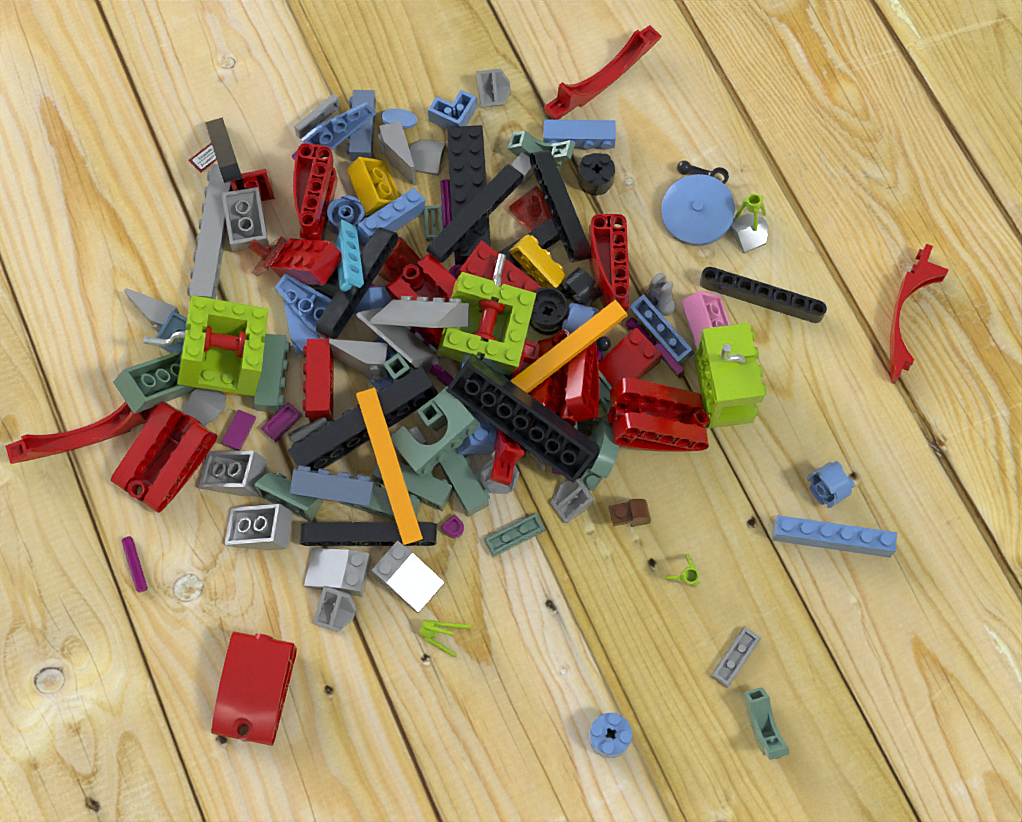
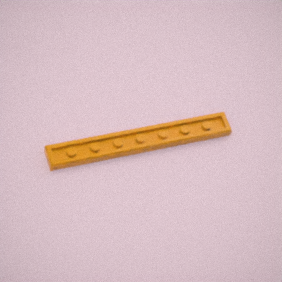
(570, 347)
(389, 466)

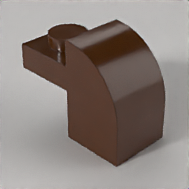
(633, 512)

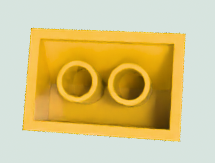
(372, 183)
(537, 262)

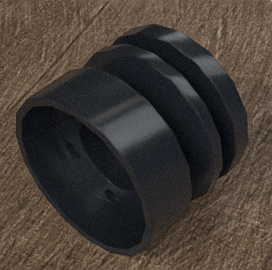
(555, 304)

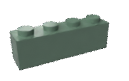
(272, 380)
(465, 482)
(426, 487)
(380, 503)

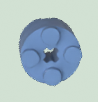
(346, 208)
(578, 316)
(830, 484)
(614, 724)

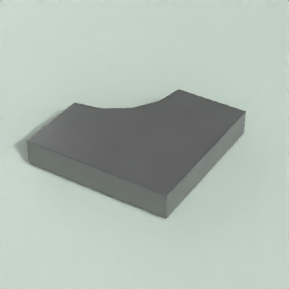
(305, 430)

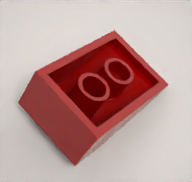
(254, 179)
(630, 358)

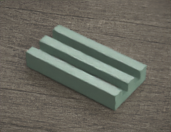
(432, 208)

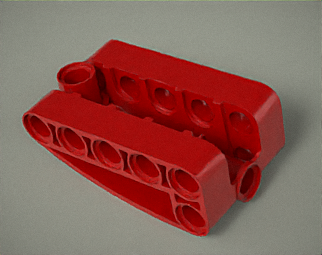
(310, 186)
(603, 255)
(429, 281)
(573, 388)
(657, 417)
(163, 456)
(253, 687)

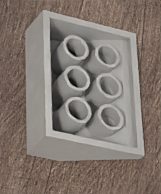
(423, 313)
(403, 341)

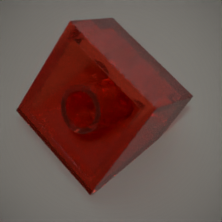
(398, 259)

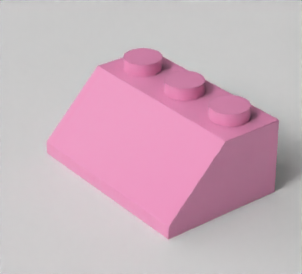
(704, 311)

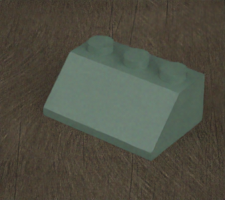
(277, 491)

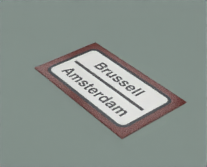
(203, 158)

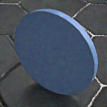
(406, 117)

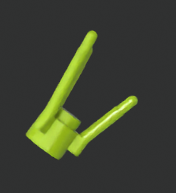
(753, 204)
(688, 574)
(431, 629)

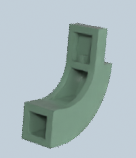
(527, 144)
(605, 457)
(763, 724)

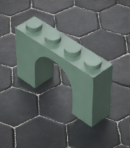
(430, 412)
(460, 425)

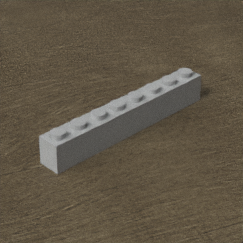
(211, 239)

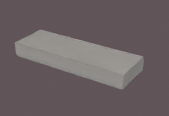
(317, 116)
(735, 657)

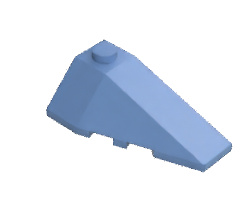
(340, 127)
(303, 300)

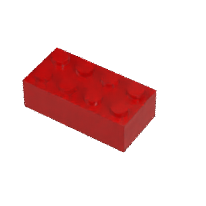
(307, 260)
(483, 262)
(319, 380)

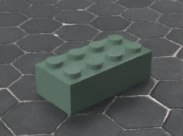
(151, 382)

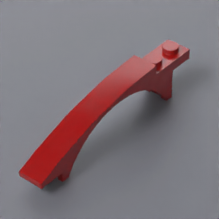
(579, 94)
(920, 275)
(41, 446)
(506, 449)

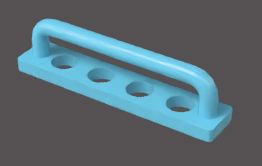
(348, 245)

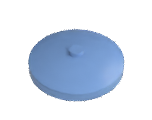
(698, 210)

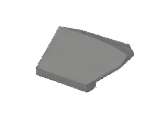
(492, 87)
(427, 156)
(744, 233)
(205, 405)
(484, 474)
(571, 499)
(334, 609)

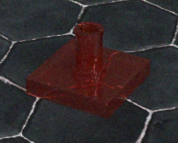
(531, 209)
(267, 255)

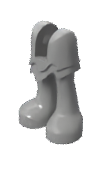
(661, 294)

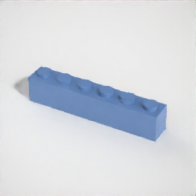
(834, 536)

